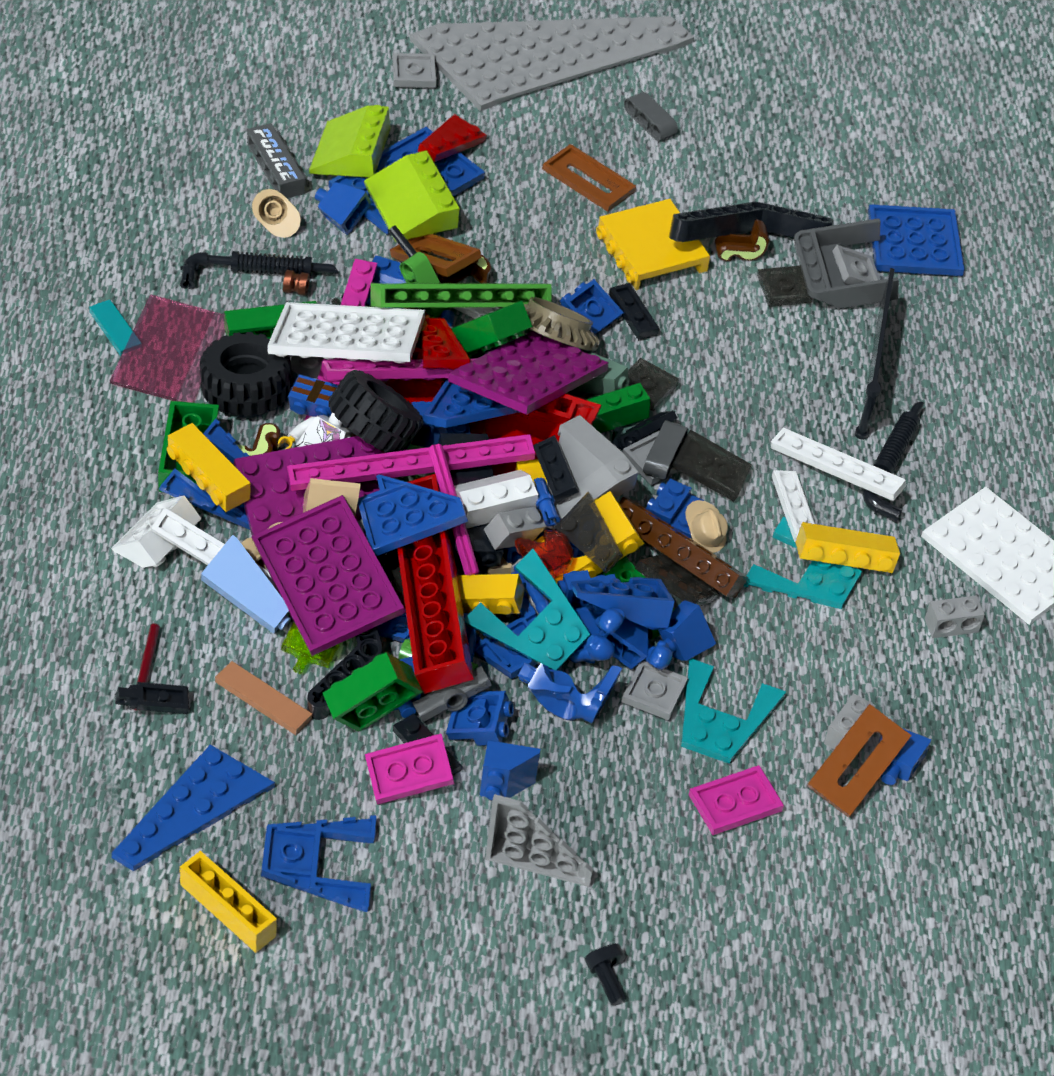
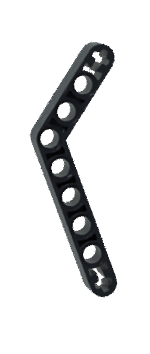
(740, 219)
(357, 658)

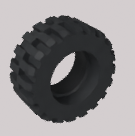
(243, 375)
(375, 412)

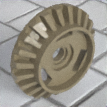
(561, 324)

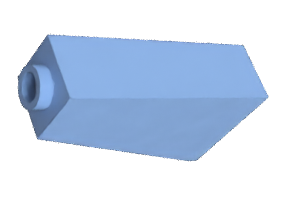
(246, 586)

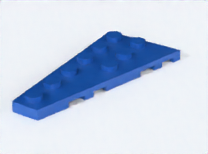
(195, 801)

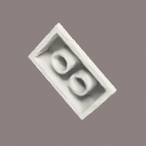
(496, 494)
(147, 547)

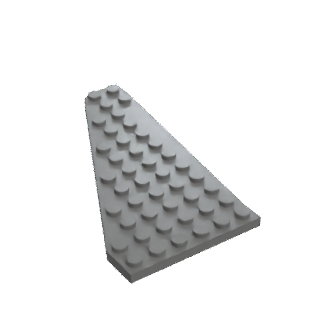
(517, 57)

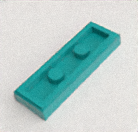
(112, 324)

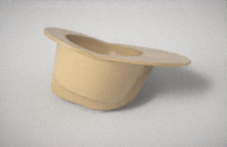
(276, 213)
(706, 525)

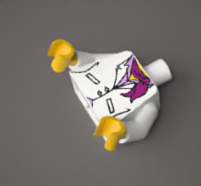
(315, 431)

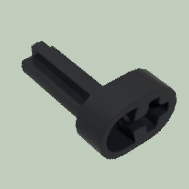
(600, 962)

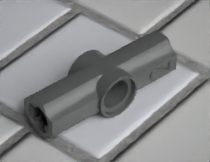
(451, 697)

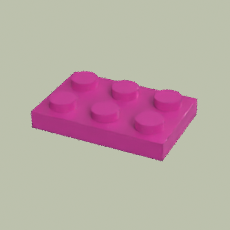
(409, 769)
(735, 800)

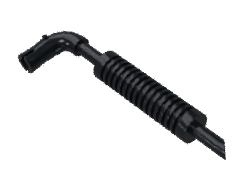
(251, 263)
(890, 457)

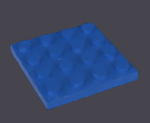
(917, 240)

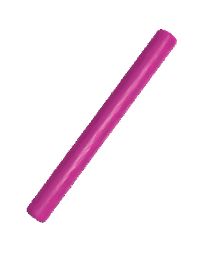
(459, 532)

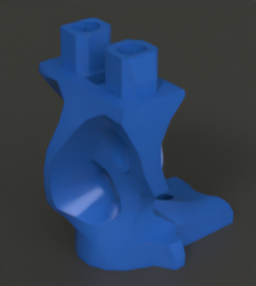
(559, 695)

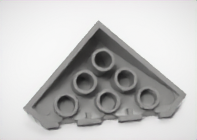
(593, 463)
(527, 843)

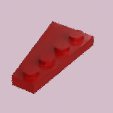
(451, 138)
(441, 346)

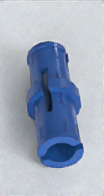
(546, 503)

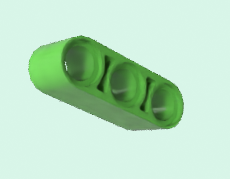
(419, 270)

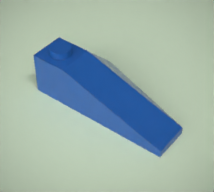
(641, 599)

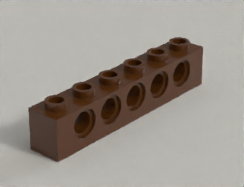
(684, 550)

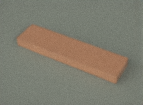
(263, 698)

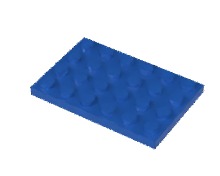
(455, 170)

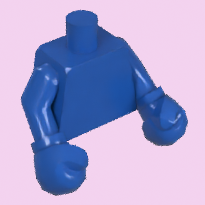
(632, 641)
(596, 646)

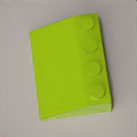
(353, 143)
(413, 197)

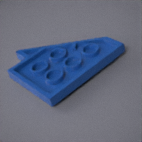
(460, 406)
(406, 514)

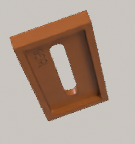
(572, 156)
(461, 254)
(826, 778)

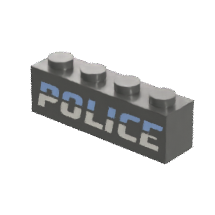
(276, 160)

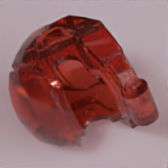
(554, 552)

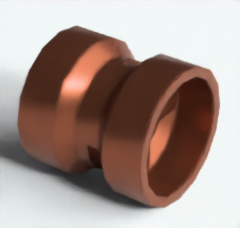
(296, 282)

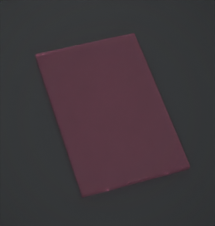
(167, 349)

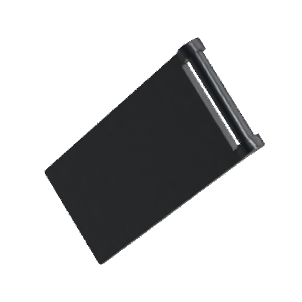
(873, 387)

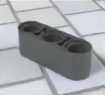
(650, 116)
(665, 449)

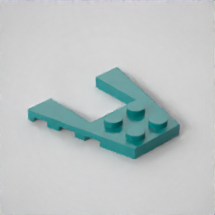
(822, 581)
(551, 635)
(717, 732)

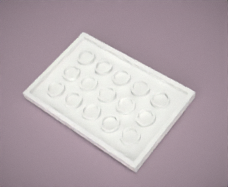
(346, 332)
(999, 552)

